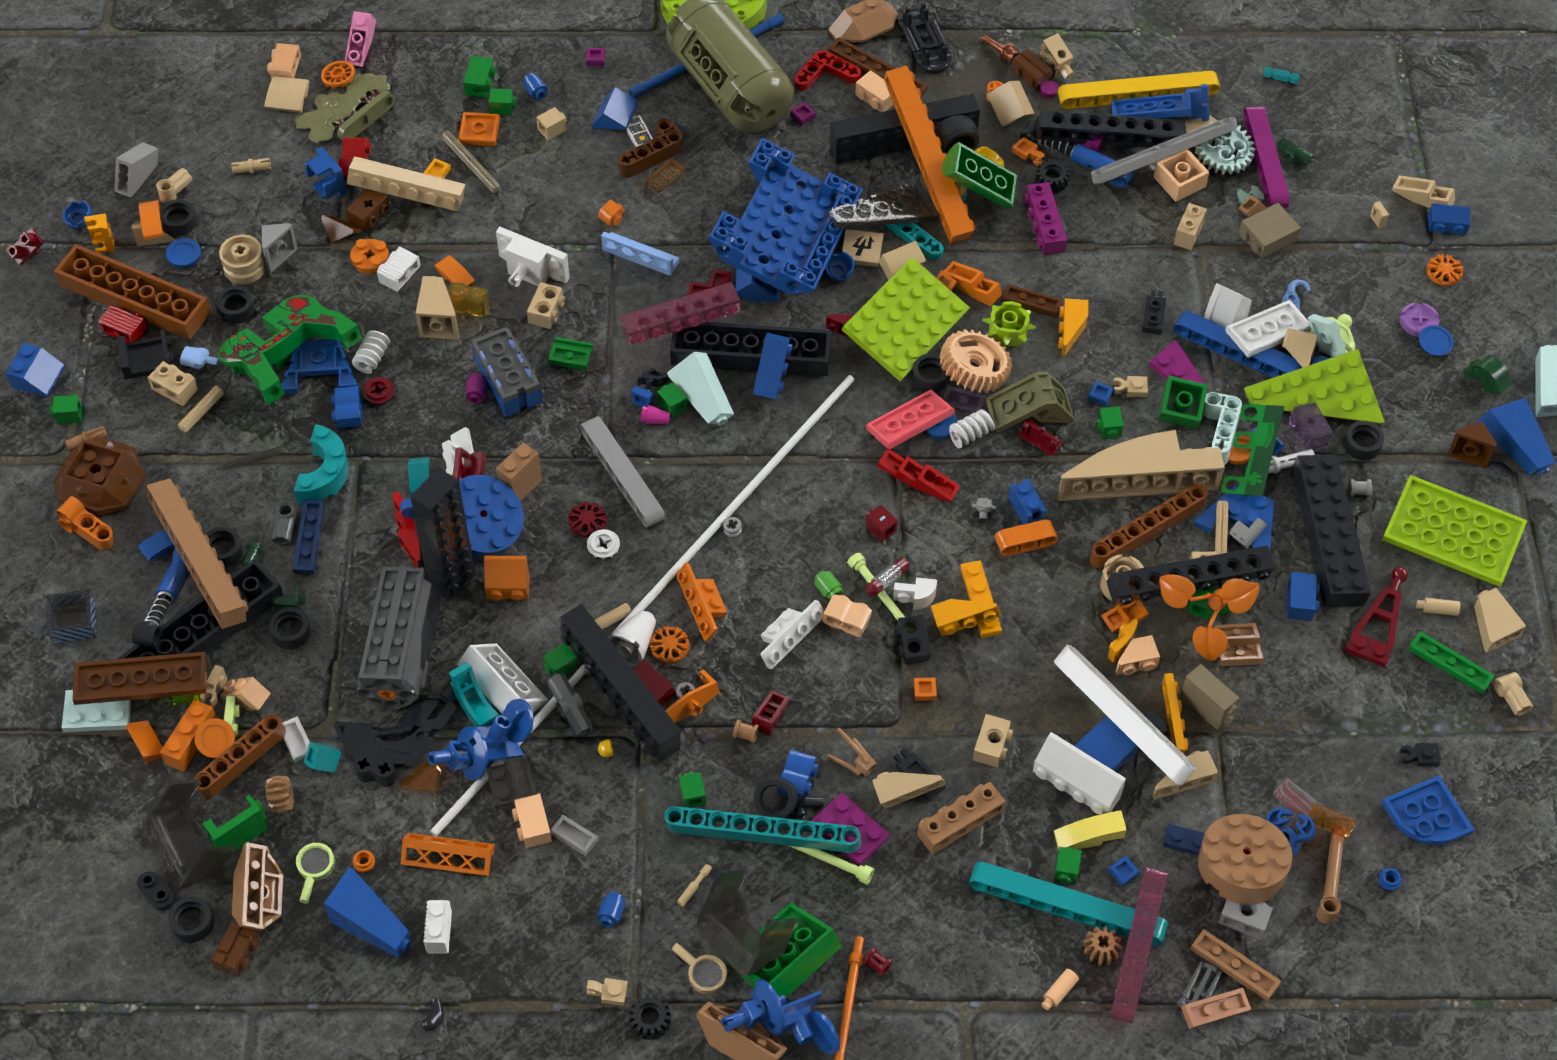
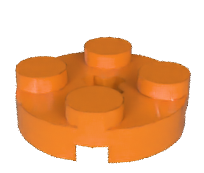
(365, 247)

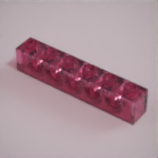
(680, 313)

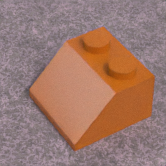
(506, 577)

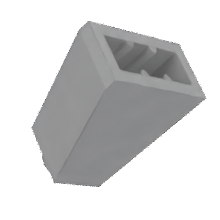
(134, 168)

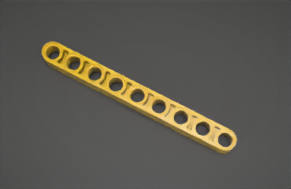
(1102, 92)

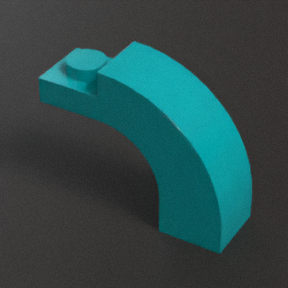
(471, 697)

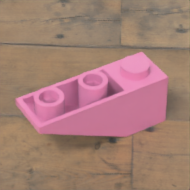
(360, 38)

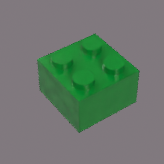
(1182, 402)

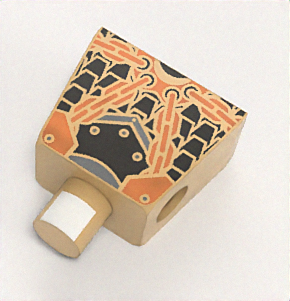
(1057, 56)

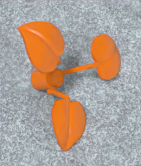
(1236, 592)

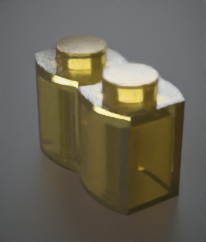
(469, 299)

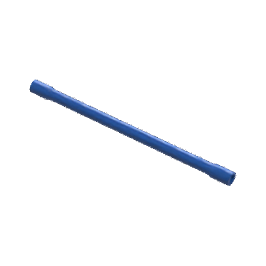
(644, 87)

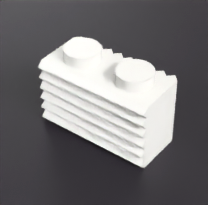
(398, 268)
(437, 927)

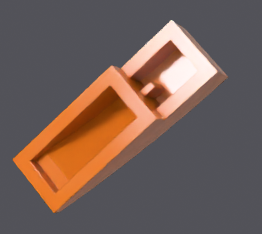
(974, 284)

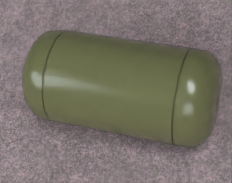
(730, 65)

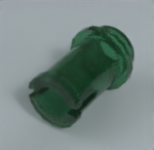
(253, 551)

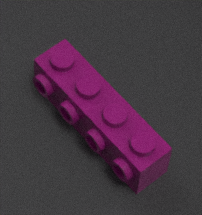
(1045, 218)

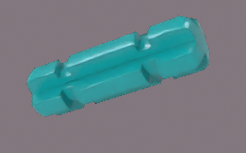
(1281, 75)

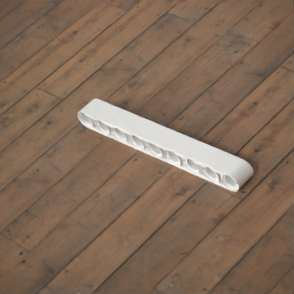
(1125, 715)

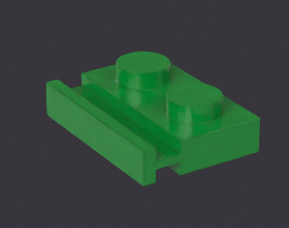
(570, 353)

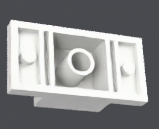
(530, 259)

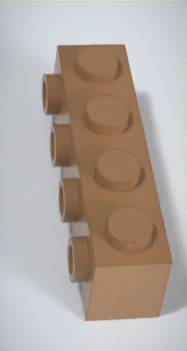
(960, 817)

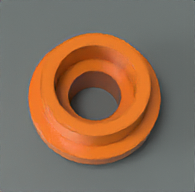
(363, 855)

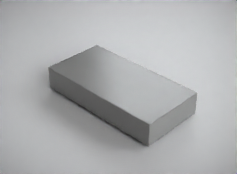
(574, 835)

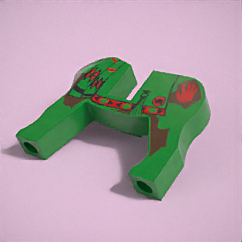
(290, 325)

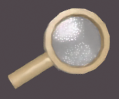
(706, 973)

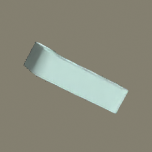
(1227, 411)

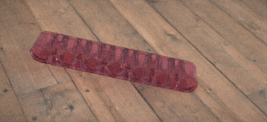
(1139, 944)

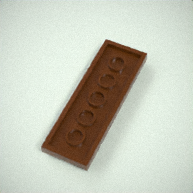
(140, 678)

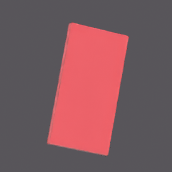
(910, 419)

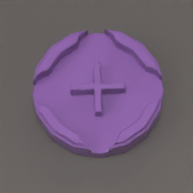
(1418, 316)

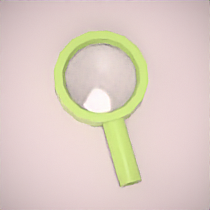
(313, 863)

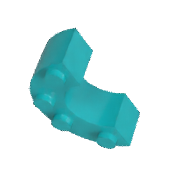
(332, 473)

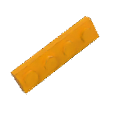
(979, 591)
(1173, 711)

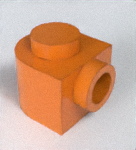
(611, 213)

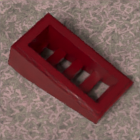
(767, 724)

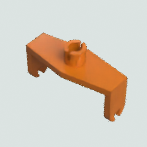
(695, 699)

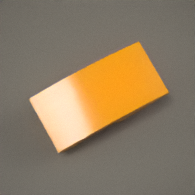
(1119, 645)

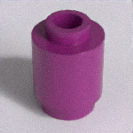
(476, 388)

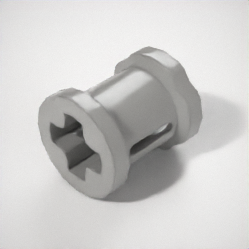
(1360, 487)

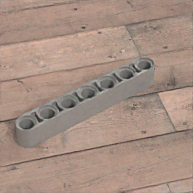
(622, 472)

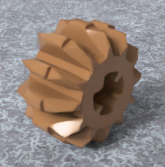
(279, 794)
(1104, 953)

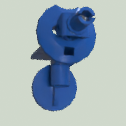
(484, 744)
(795, 1016)

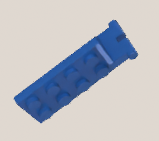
(1166, 106)

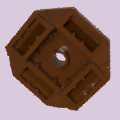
(101, 476)

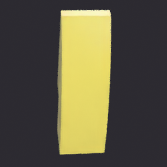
(1091, 831)

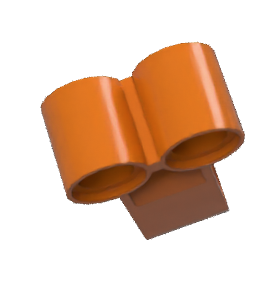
(74, 517)

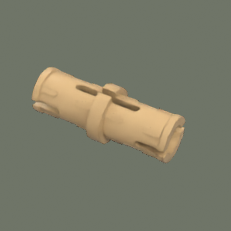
(251, 166)

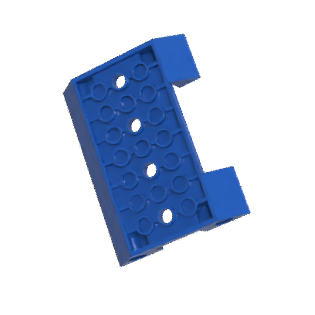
(804, 236)

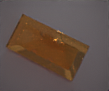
(423, 778)
(1332, 820)

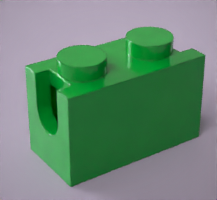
(479, 76)

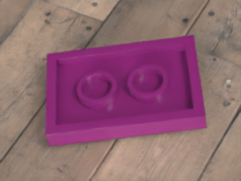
(845, 812)

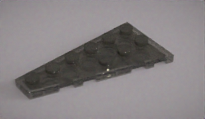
(891, 206)

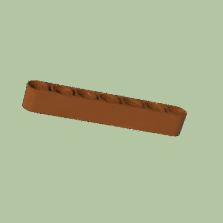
(1153, 518)

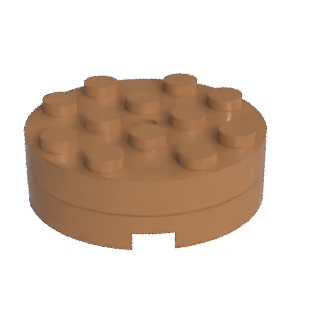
(1245, 858)

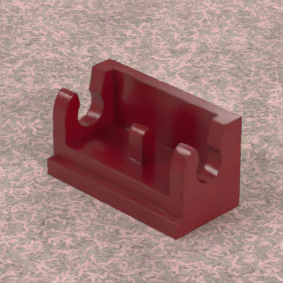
(655, 682)

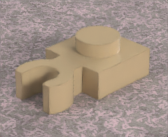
(1134, 386)

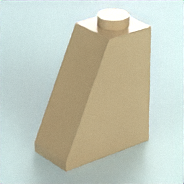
(1496, 620)

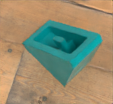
(418, 472)

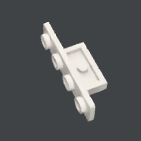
(458, 439)
(788, 632)

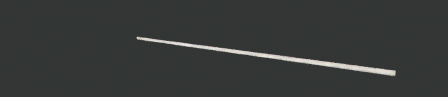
(478, 784)

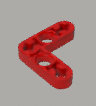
(824, 61)

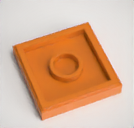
(479, 129)

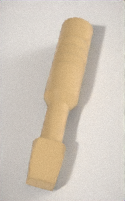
(693, 886)

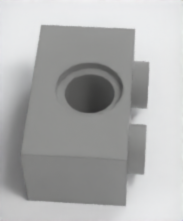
(1250, 925)

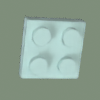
(1328, 334)

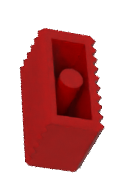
(120, 322)

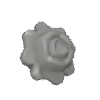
(984, 506)

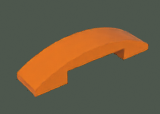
(150, 219)

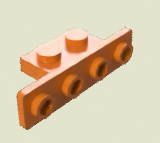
(702, 599)

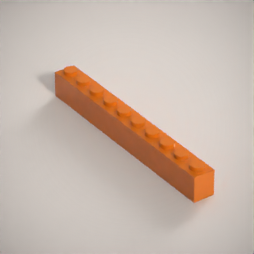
(928, 154)

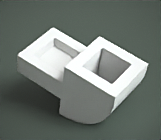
(920, 594)

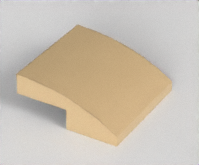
(286, 94)

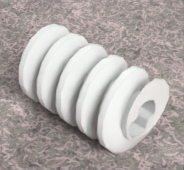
(370, 351)
(970, 427)

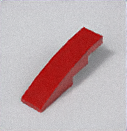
(922, 478)
(407, 534)

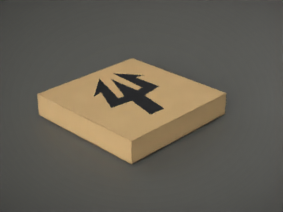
(863, 247)

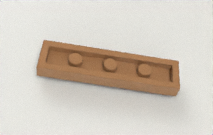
(1235, 965)

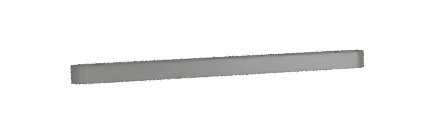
(1164, 150)

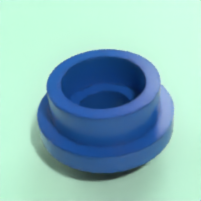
(1392, 874)

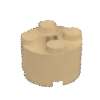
(1117, 564)

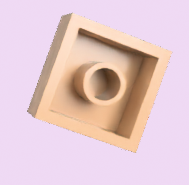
(1181, 174)

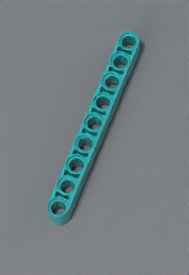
(754, 822)
(1058, 900)

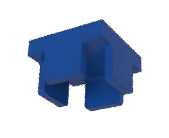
(326, 167)

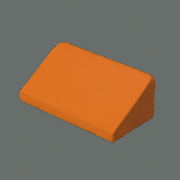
(145, 740)

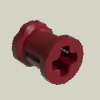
(877, 961)

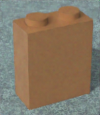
(521, 470)

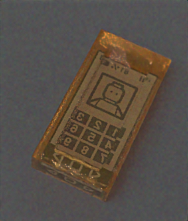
(665, 175)

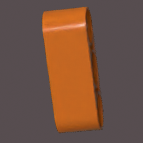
(1026, 537)

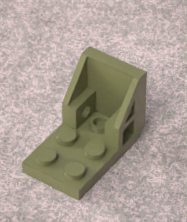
(1033, 396)

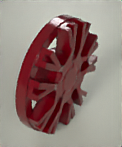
(587, 518)

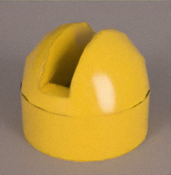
(606, 748)

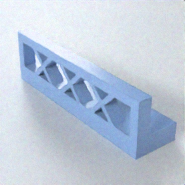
(639, 253)

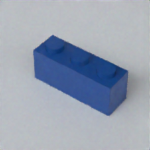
(772, 366)

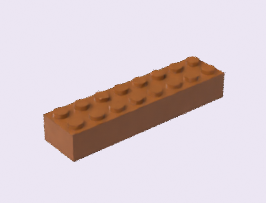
(136, 291)

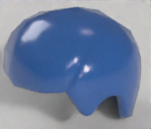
(75, 213)
(840, 267)

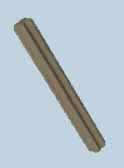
(471, 161)

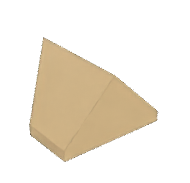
(137, 231)
(1300, 345)

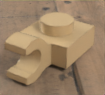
(215, 683)
(612, 991)

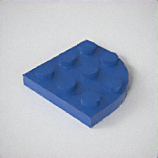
(1428, 813)

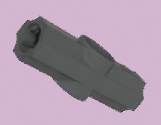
(570, 705)

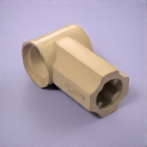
(170, 187)
(1511, 688)

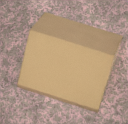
(1010, 103)

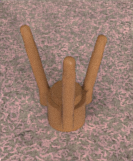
(864, 762)

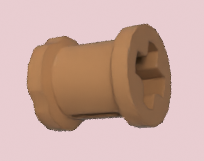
(745, 731)

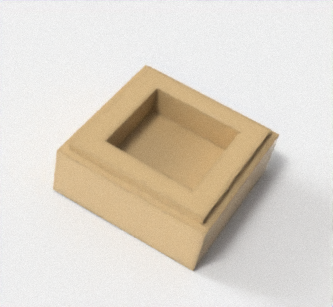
(1379, 214)

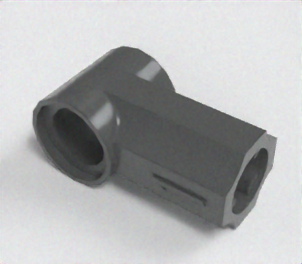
(284, 523)

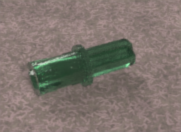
(1295, 151)

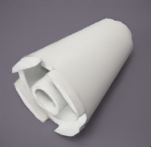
(634, 637)

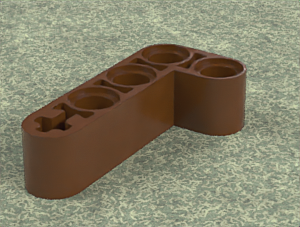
(664, 146)

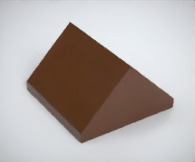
(1473, 445)

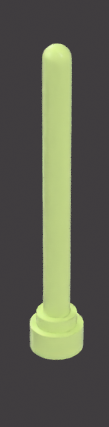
(857, 563)
(863, 873)

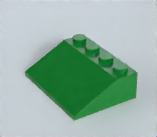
(806, 951)

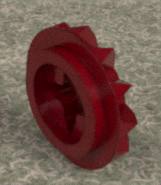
(384, 385)

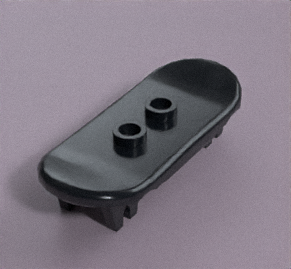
(925, 39)

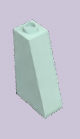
(1546, 381)
(701, 386)

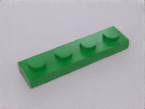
(1451, 662)

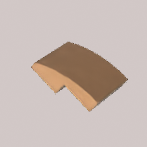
(1242, 645)

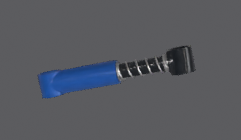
(1078, 154)
(149, 632)

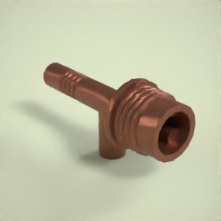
(1006, 51)

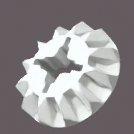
(604, 536)

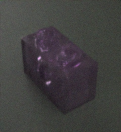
(1310, 426)

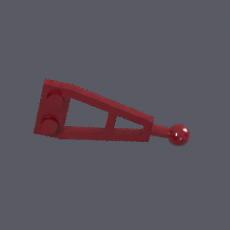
(1369, 648)

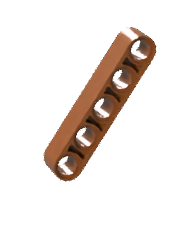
(245, 746)

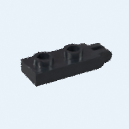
(1154, 313)
(913, 764)

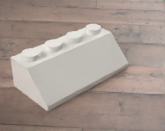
(500, 677)
(1079, 775)

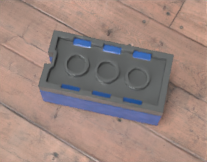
(506, 371)

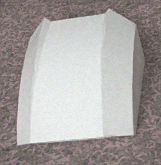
(1227, 306)

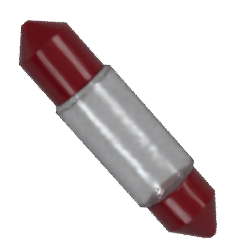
(887, 577)

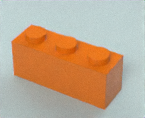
(181, 744)

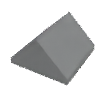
(278, 244)

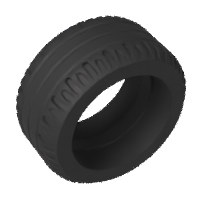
(957, 129)

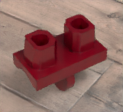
(27, 245)

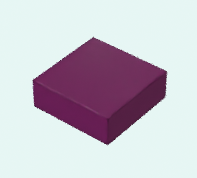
(595, 57)
(803, 113)

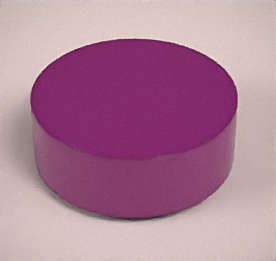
(1049, 89)

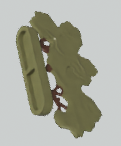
(339, 106)

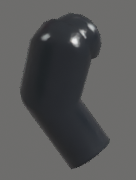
(805, 803)
(436, 1017)

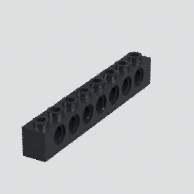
(1118, 129)
(1257, 557)

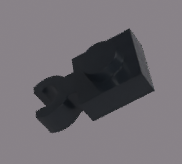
(652, 377)
(1423, 753)

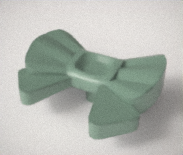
(1243, 196)

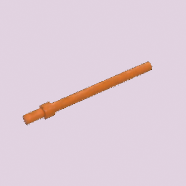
(855, 961)

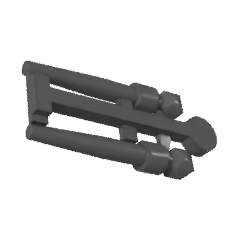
(1185, 995)

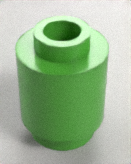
(828, 584)

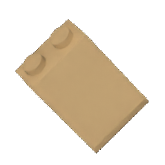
(435, 310)

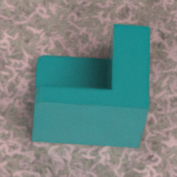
(322, 757)

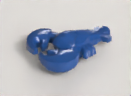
(1306, 831)

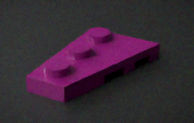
(1175, 363)

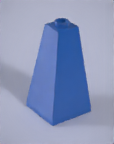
(1519, 436)
(363, 914)

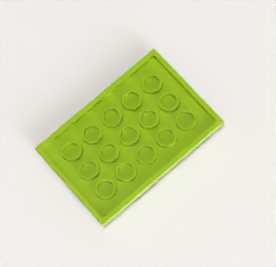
(905, 318)
(1455, 530)

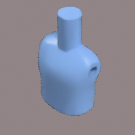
(197, 357)

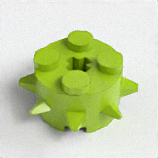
(1009, 324)

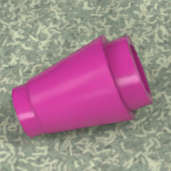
(653, 415)

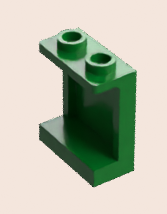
(239, 829)

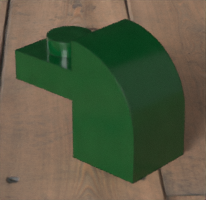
(1492, 373)

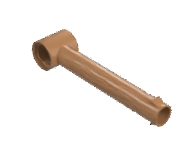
(1331, 882)

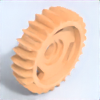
(977, 348)

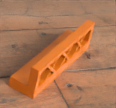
(447, 845)

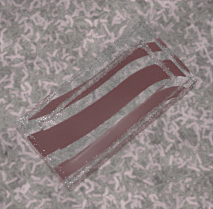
(1295, 797)

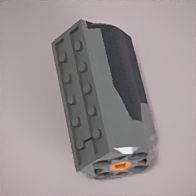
(399, 638)

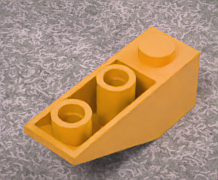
(1074, 322)
(961, 614)

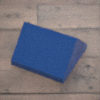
(615, 111)

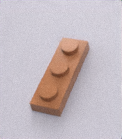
(1216, 1008)

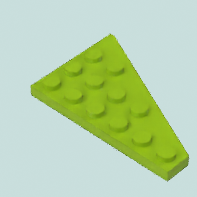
(1336, 385)

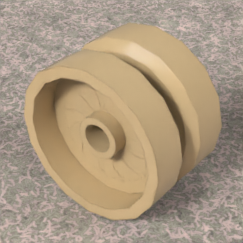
(242, 259)

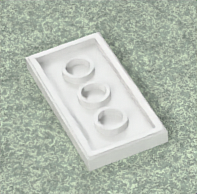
(1267, 328)

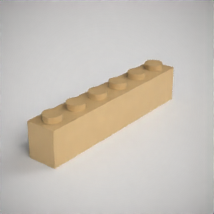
(406, 183)

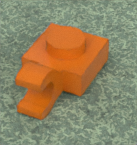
(1027, 149)

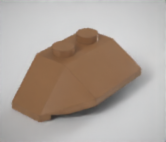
(864, 21)
(256, 888)
(739, 1042)

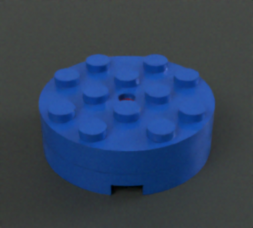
(491, 515)

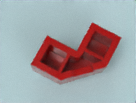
(352, 148)

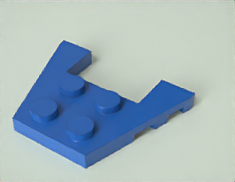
(318, 358)
(1246, 510)

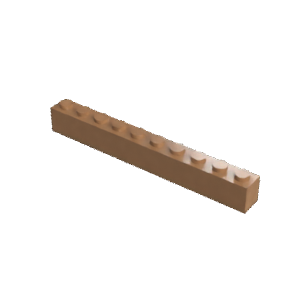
(197, 554)

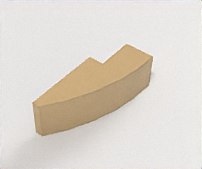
(1423, 191)

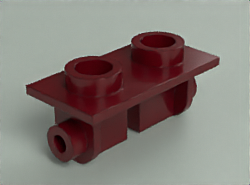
(1040, 438)

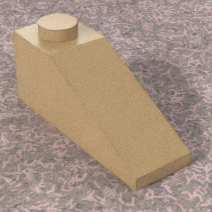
(1203, 775)
(899, 787)

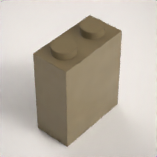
(1269, 230)
(1209, 697)

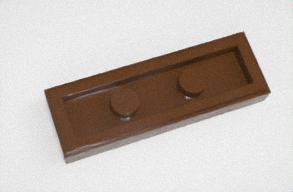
(1032, 300)

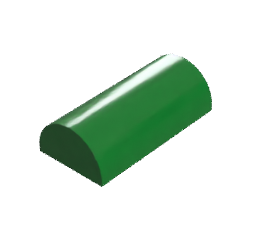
(980, 175)

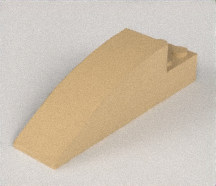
(1141, 468)

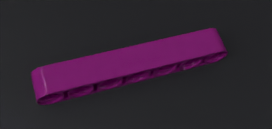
(1266, 156)

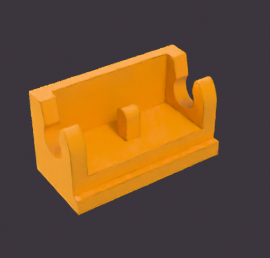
(100, 233)

